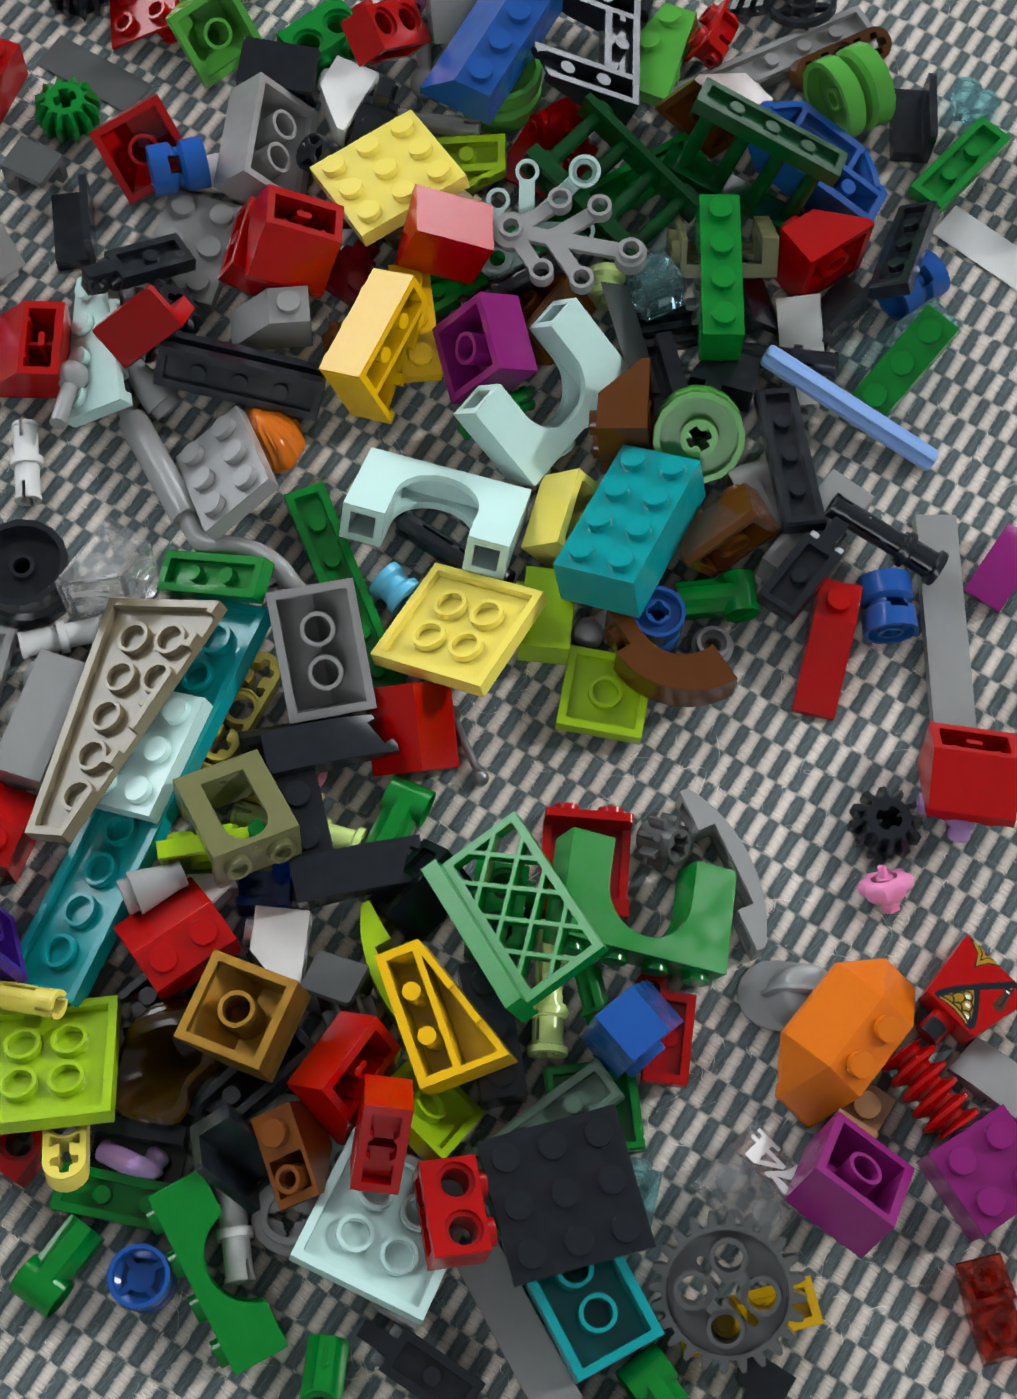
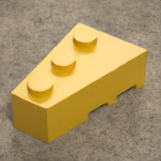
(373, 343)
(437, 1021)

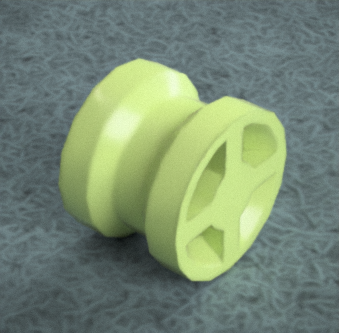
(604, 273)

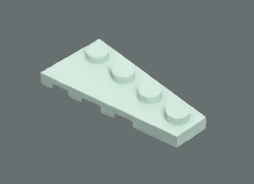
(106, 386)

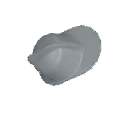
(776, 990)

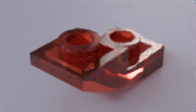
(989, 1307)

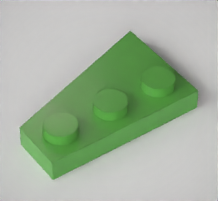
(662, 51)

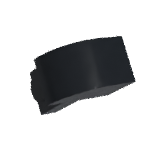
(731, 377)

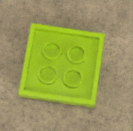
(59, 1068)

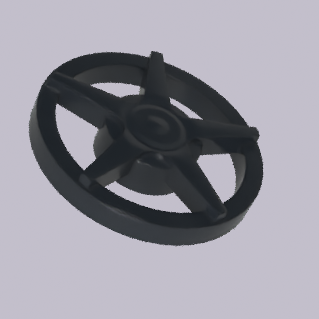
(803, 9)

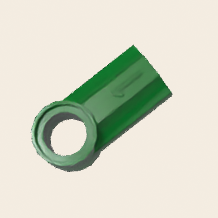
(727, 597)
(402, 809)
(48, 1277)
(324, 1367)
(650, 1376)

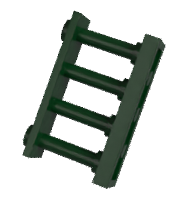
(765, 130)
(624, 145)

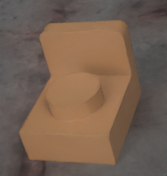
(869, 1110)

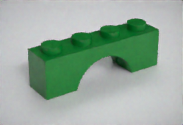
(721, 277)
(242, 1326)

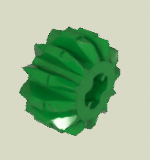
(67, 110)

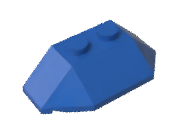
(857, 188)

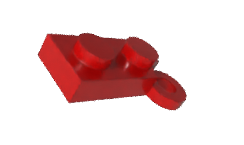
(673, 1063)

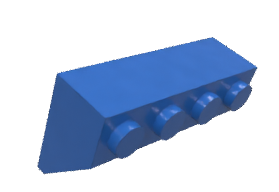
(489, 55)

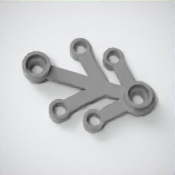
(563, 240)

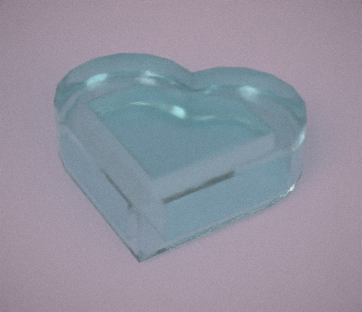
(972, 101)

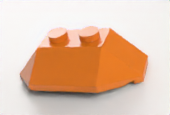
(842, 1037)

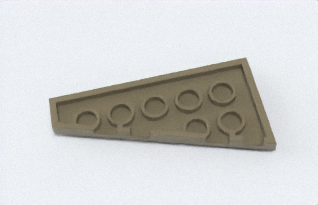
(125, 682)

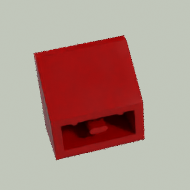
(293, 239)
(32, 348)
(969, 774)
(334, 1070)

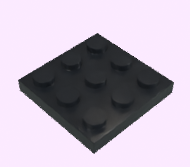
(565, 1195)

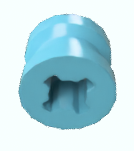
(393, 587)

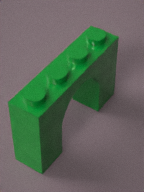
(700, 922)

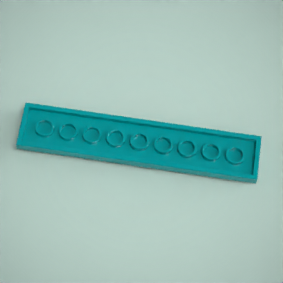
(83, 904)

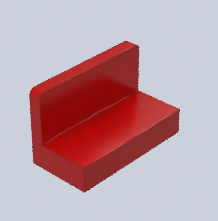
(141, 324)

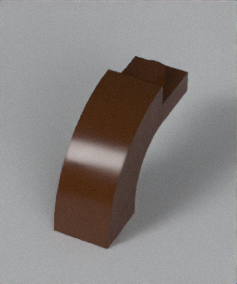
(666, 676)

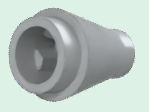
(154, 398)
(150, 886)

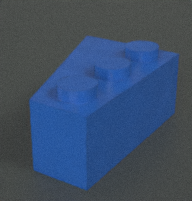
(631, 1030)

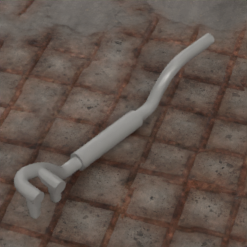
(175, 496)

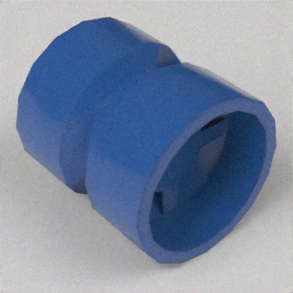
(191, 161)
(931, 282)
(887, 606)
(663, 618)
(141, 1278)

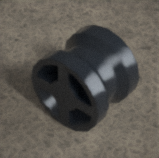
(314, 149)

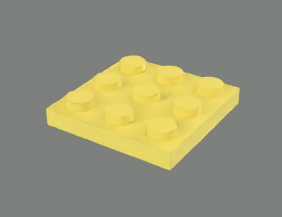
(379, 174)
(459, 629)

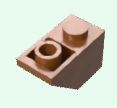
(294, 1152)

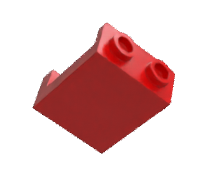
(605, 821)

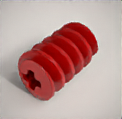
(929, 1089)

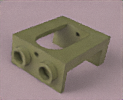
(762, 249)
(223, 784)

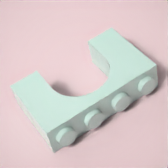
(586, 366)
(399, 483)

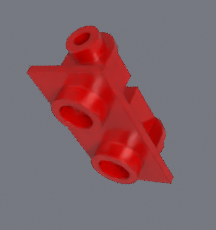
(714, 35)
(554, 120)

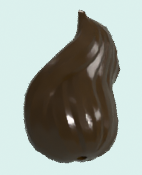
(157, 1069)

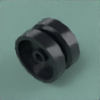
(29, 566)

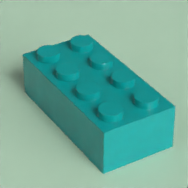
(630, 530)
(593, 1314)

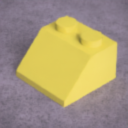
(556, 512)

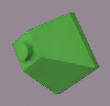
(211, 35)

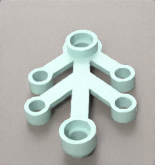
(527, 203)

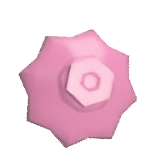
(886, 888)

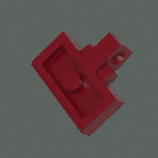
(352, 270)

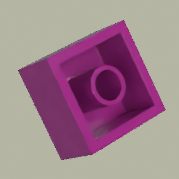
(484, 345)
(977, 1173)
(850, 1185)

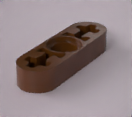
(872, 33)

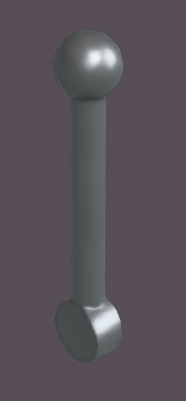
(480, 776)

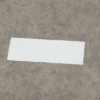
(980, 244)
(800, 324)

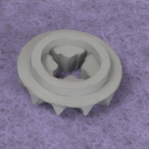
(272, 1232)

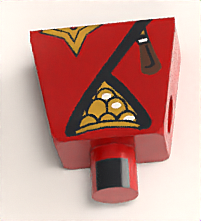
(966, 996)

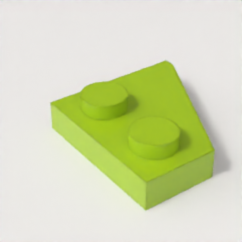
(479, 157)

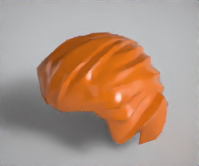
(279, 438)

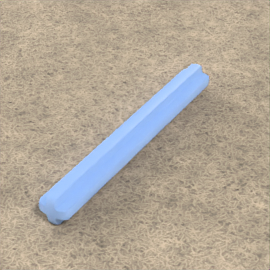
(849, 407)

